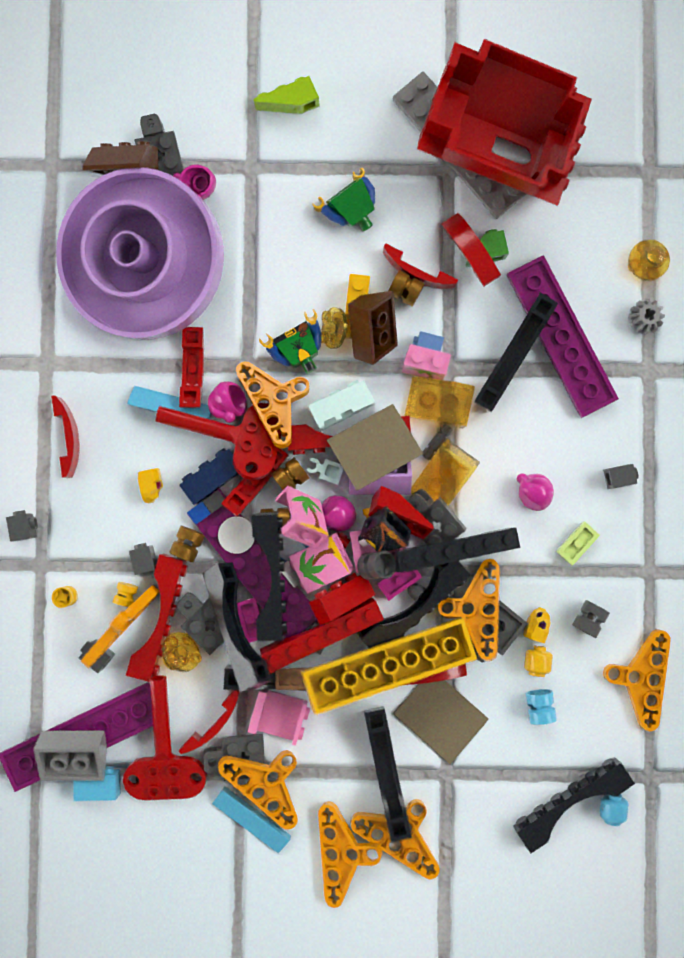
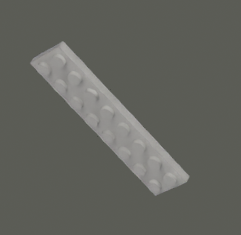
(415, 103)

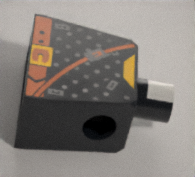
(384, 531)

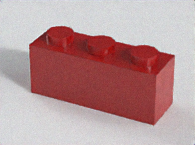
(341, 598)

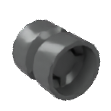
(376, 565)
(585, 624)

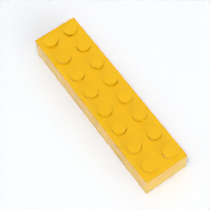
(388, 665)

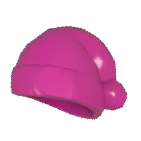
(198, 176)
(227, 401)
(535, 491)
(338, 513)

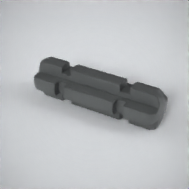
(437, 441)

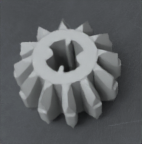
(652, 311)

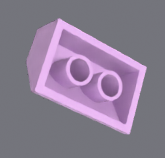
(397, 480)

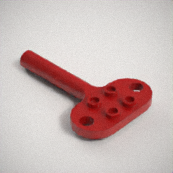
(250, 438)
(163, 774)

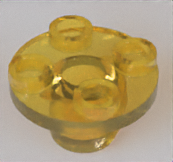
(648, 260)
(335, 327)
(180, 652)

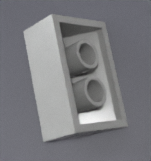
(71, 755)

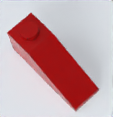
(403, 510)

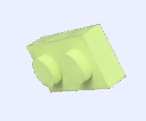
(577, 543)

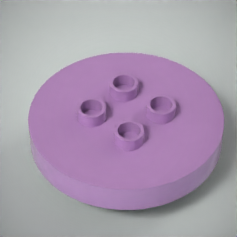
(139, 254)

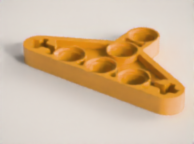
(277, 408)
(478, 619)
(119, 625)
(641, 689)
(273, 790)
(340, 844)
(414, 844)

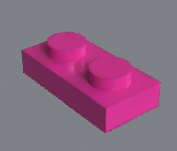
(398, 582)
(248, 613)

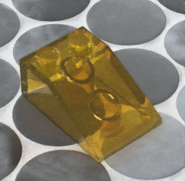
(440, 401)
(446, 472)

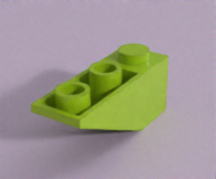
(290, 98)

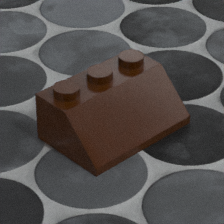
(125, 156)
(373, 326)

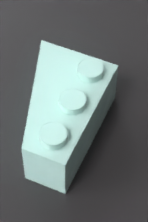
(341, 405)

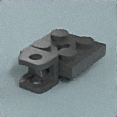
(164, 141)
(438, 512)
(195, 624)
(511, 625)
(233, 746)

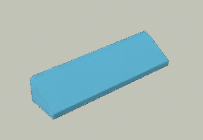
(151, 400)
(251, 820)

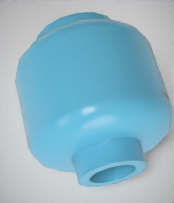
(614, 809)

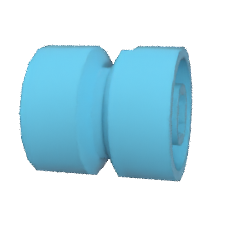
(541, 707)

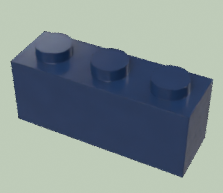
(209, 477)

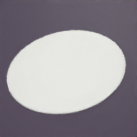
(236, 535)

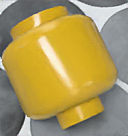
(538, 661)

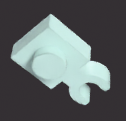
(329, 471)

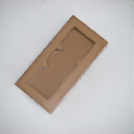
(289, 679)

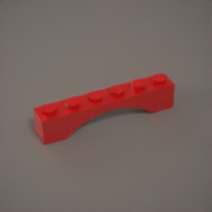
(307, 438)
(168, 575)
(303, 644)

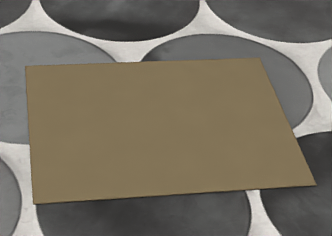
(374, 447)
(441, 718)

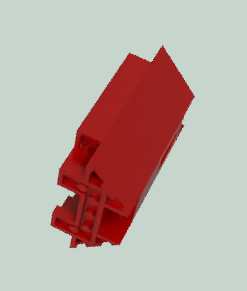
(508, 98)

